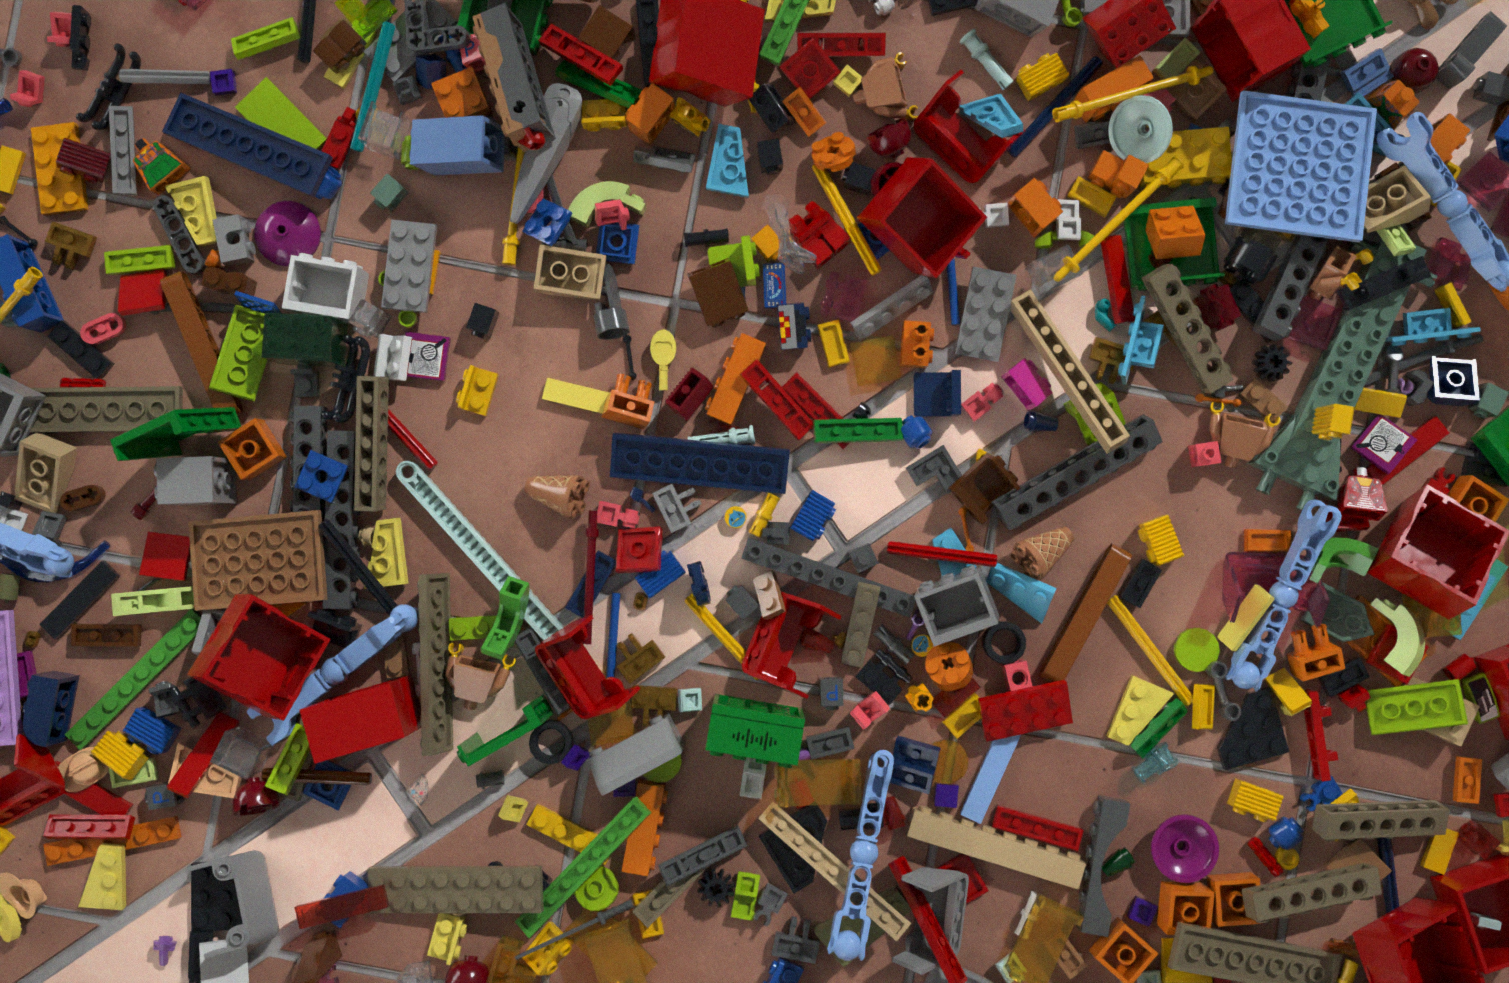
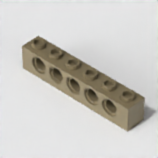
(1176, 323)
(371, 443)
(1380, 820)
(1257, 898)

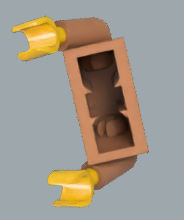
(885, 90)
(1334, 271)
(1240, 436)
(475, 678)

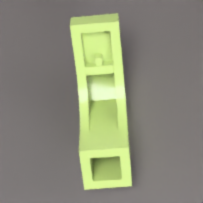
(584, 203)
(152, 601)
(1411, 638)

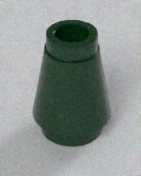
(1118, 862)

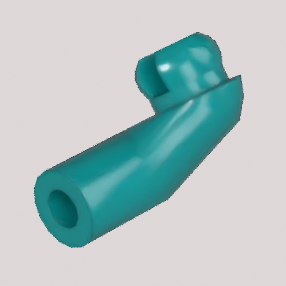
(1101, 314)

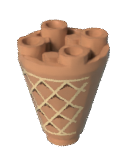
(559, 492)
(1041, 552)

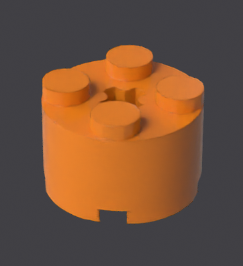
(944, 655)

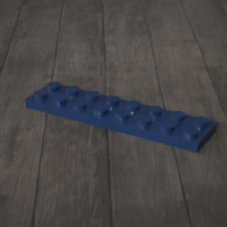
(247, 144)
(699, 463)

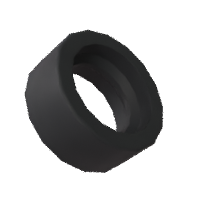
(1004, 659)
(536, 751)

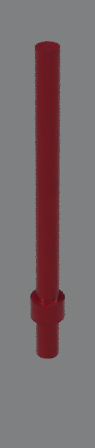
(591, 534)

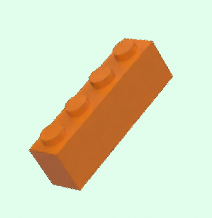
(731, 386)
(643, 840)

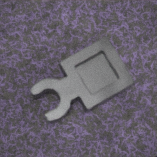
(771, 900)

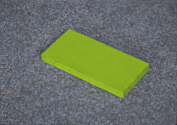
(274, 111)
(240, 358)
(1416, 707)

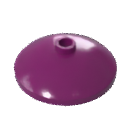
(301, 232)
(1196, 856)

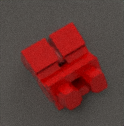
(813, 227)

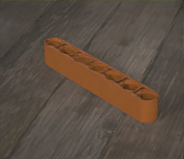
(196, 335)
(1085, 614)

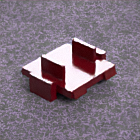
(1217, 306)

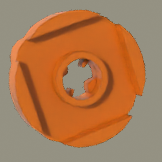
(823, 152)

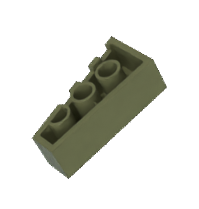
(891, 895)

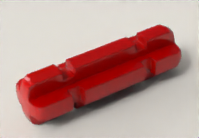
(81, 382)
(1265, 856)

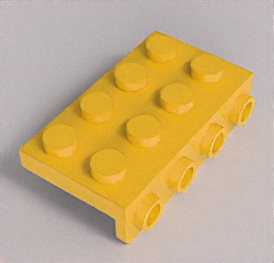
(1204, 157)

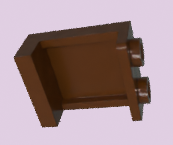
(718, 292)
(982, 485)

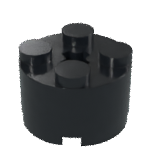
(1249, 259)

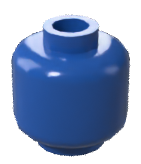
(330, 184)
(916, 432)
(1285, 833)

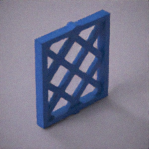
(265, 306)

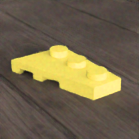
(388, 553)

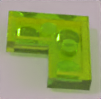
(366, 17)

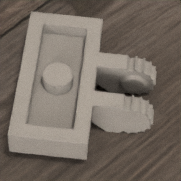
(672, 508)

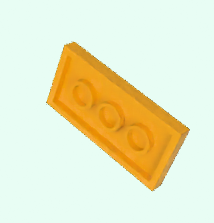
(57, 191)

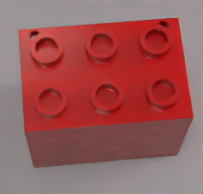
(1128, 27)

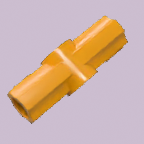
(919, 697)

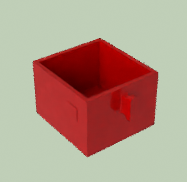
(923, 217)
(1482, 890)

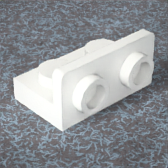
(392, 357)

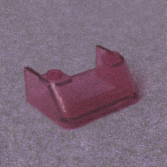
(1246, 569)

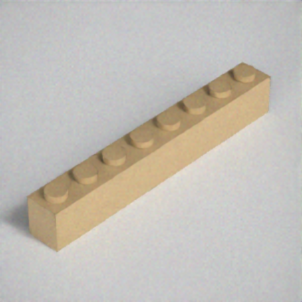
(1069, 372)
(995, 847)

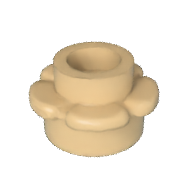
(366, 535)

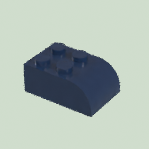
(49, 707)

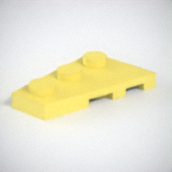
(814, 9)
(197, 207)
(1136, 709)
(106, 879)

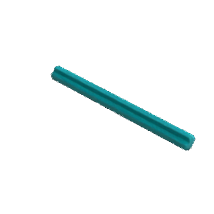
(374, 80)

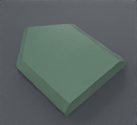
(1344, 617)

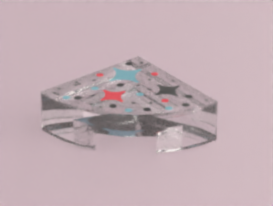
(419, 789)

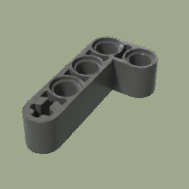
(1470, 49)

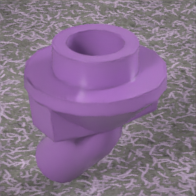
(164, 944)

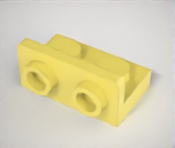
(447, 937)

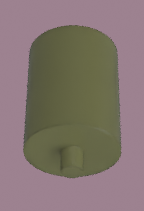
(9, 586)

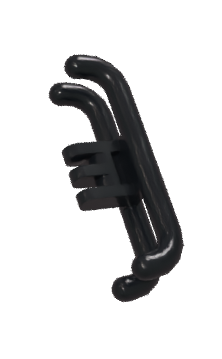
(110, 89)
(348, 379)

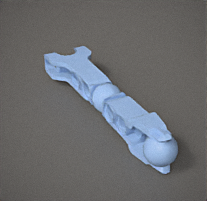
(1417, 153)
(1312, 536)
(35, 552)
(337, 669)
(864, 853)

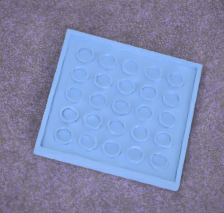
(1301, 166)

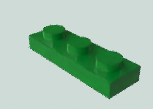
(1159, 727)

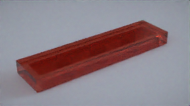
(341, 906)

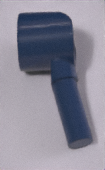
(636, 495)

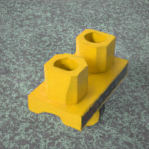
(689, 117)

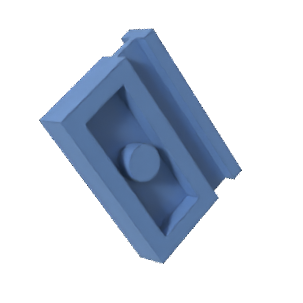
(1367, 73)

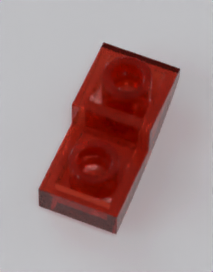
(947, 701)

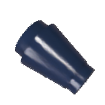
(1037, 421)

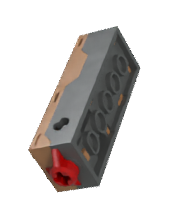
(513, 78)

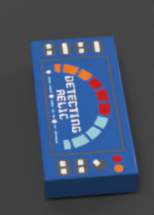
(774, 285)

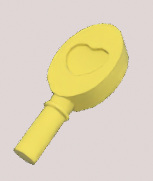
(663, 352)
(9, 921)

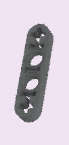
(177, 236)

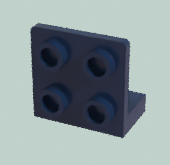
(937, 394)

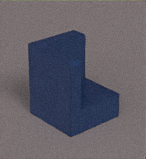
(429, 69)

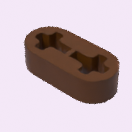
(81, 494)

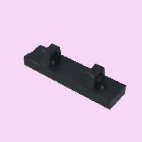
(1384, 283)

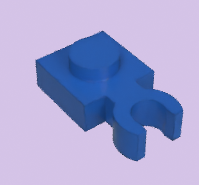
(1323, 793)

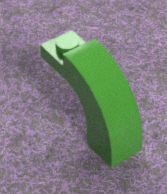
(1346, 554)
(509, 619)

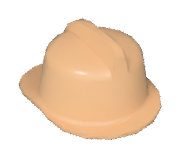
(82, 770)
(22, 894)

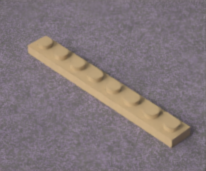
(832, 868)

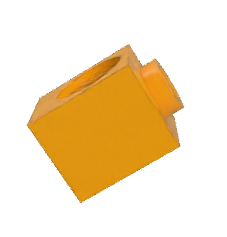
(767, 243)

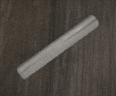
(164, 76)

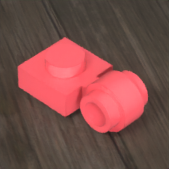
(978, 405)
(611, 513)

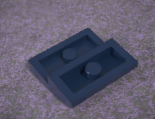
(914, 764)

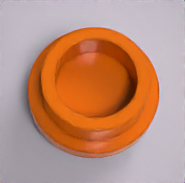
(213, 259)

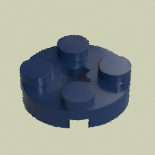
(700, 585)

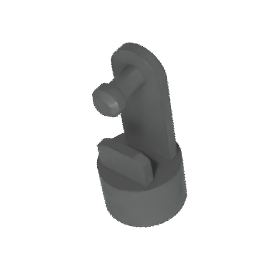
(611, 322)

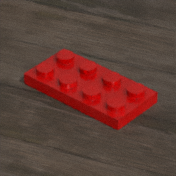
(1025, 710)

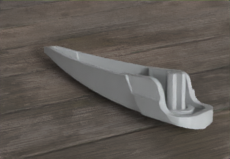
(538, 165)

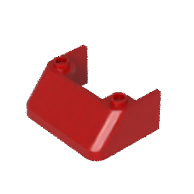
(955, 139)
(776, 640)
(579, 675)
(30, 785)

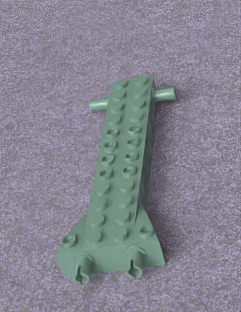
(1336, 379)

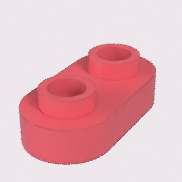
(104, 327)

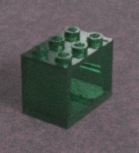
(304, 340)

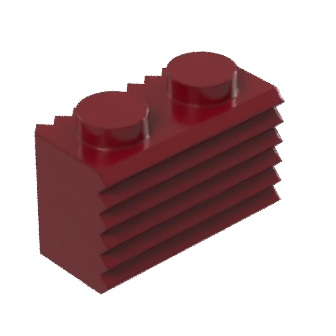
(83, 161)
(689, 394)

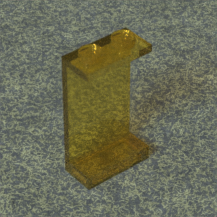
(819, 783)
(1041, 940)
(615, 954)

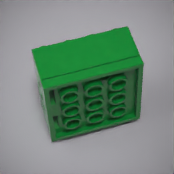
(755, 730)

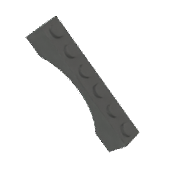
(1109, 820)

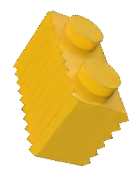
(1042, 76)
(1332, 421)
(1160, 540)
(119, 754)
(1255, 800)

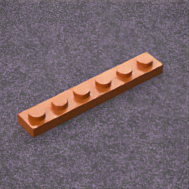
(142, 835)

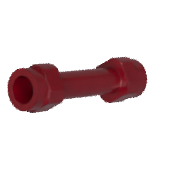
(141, 510)

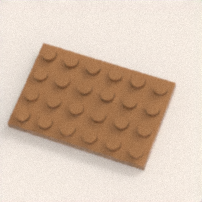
(258, 555)

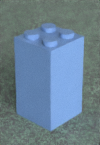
(457, 145)

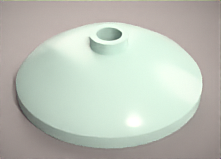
(1128, 130)

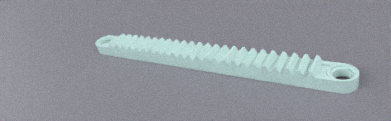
(473, 544)

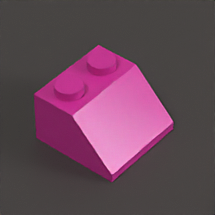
(1027, 384)

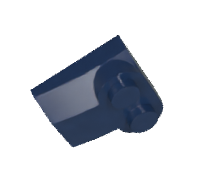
(1453, 382)

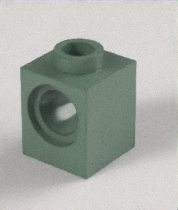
(388, 193)
(1490, 401)

